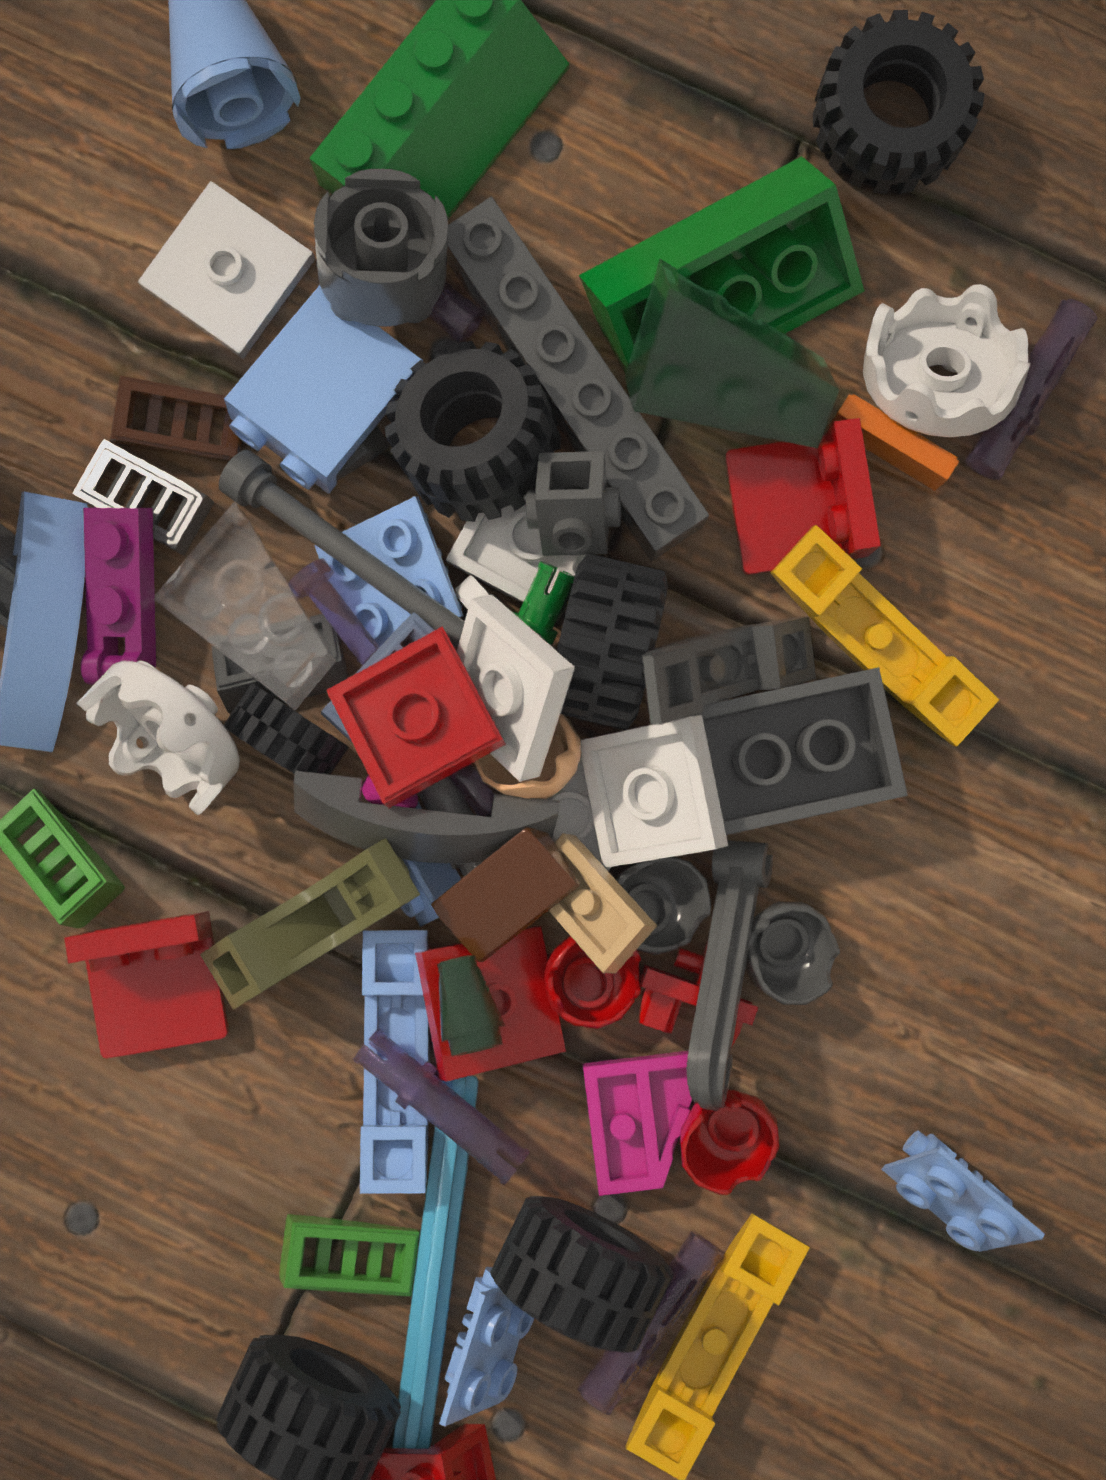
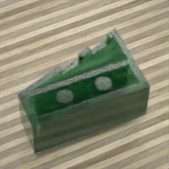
(724, 369)

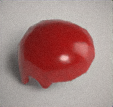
(585, 993)
(729, 1143)

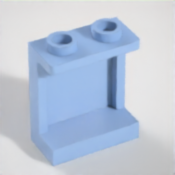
(318, 391)

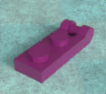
(118, 588)

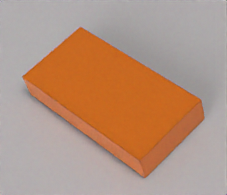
(898, 444)

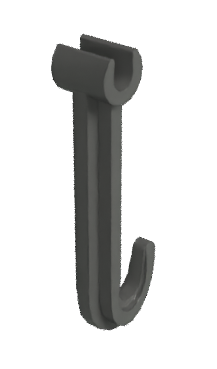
(739, 873)

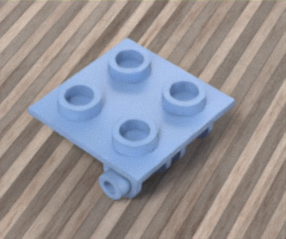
(406, 545)
(971, 1207)
(482, 1363)

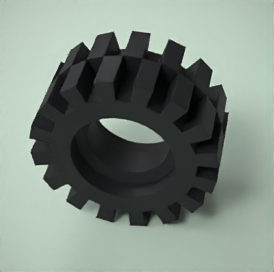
(283, 734)

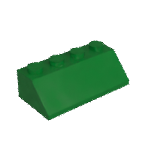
(446, 99)
(766, 248)

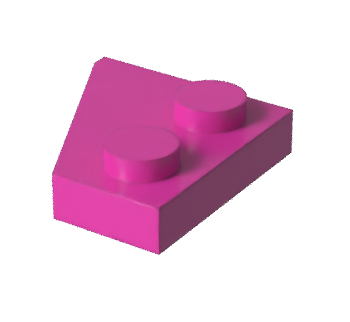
(636, 1118)

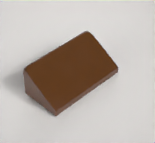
(506, 893)

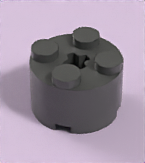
(381, 248)

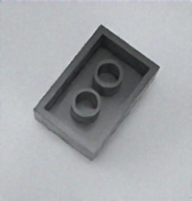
(803, 751)

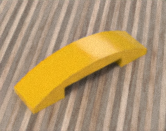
(877, 635)
(713, 1344)

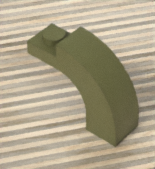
(310, 923)

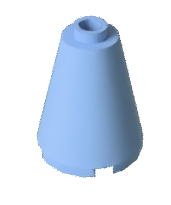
(226, 74)

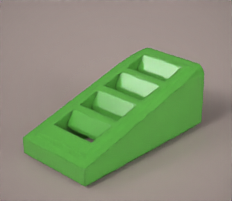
(89, 899)
(325, 1229)

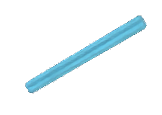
(433, 1283)

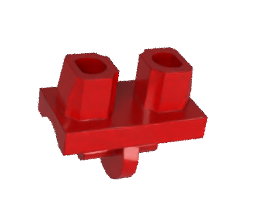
(666, 991)

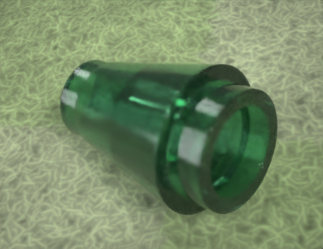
(467, 1008)

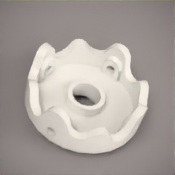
(962, 338)
(174, 723)

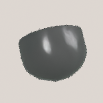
(672, 896)
(791, 953)

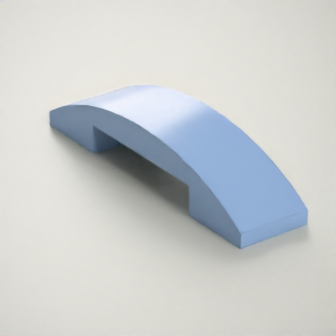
(42, 620)
(393, 1137)

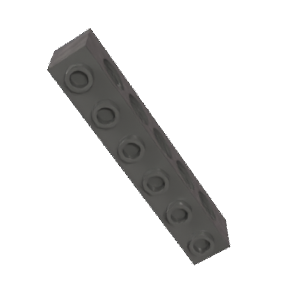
(575, 378)

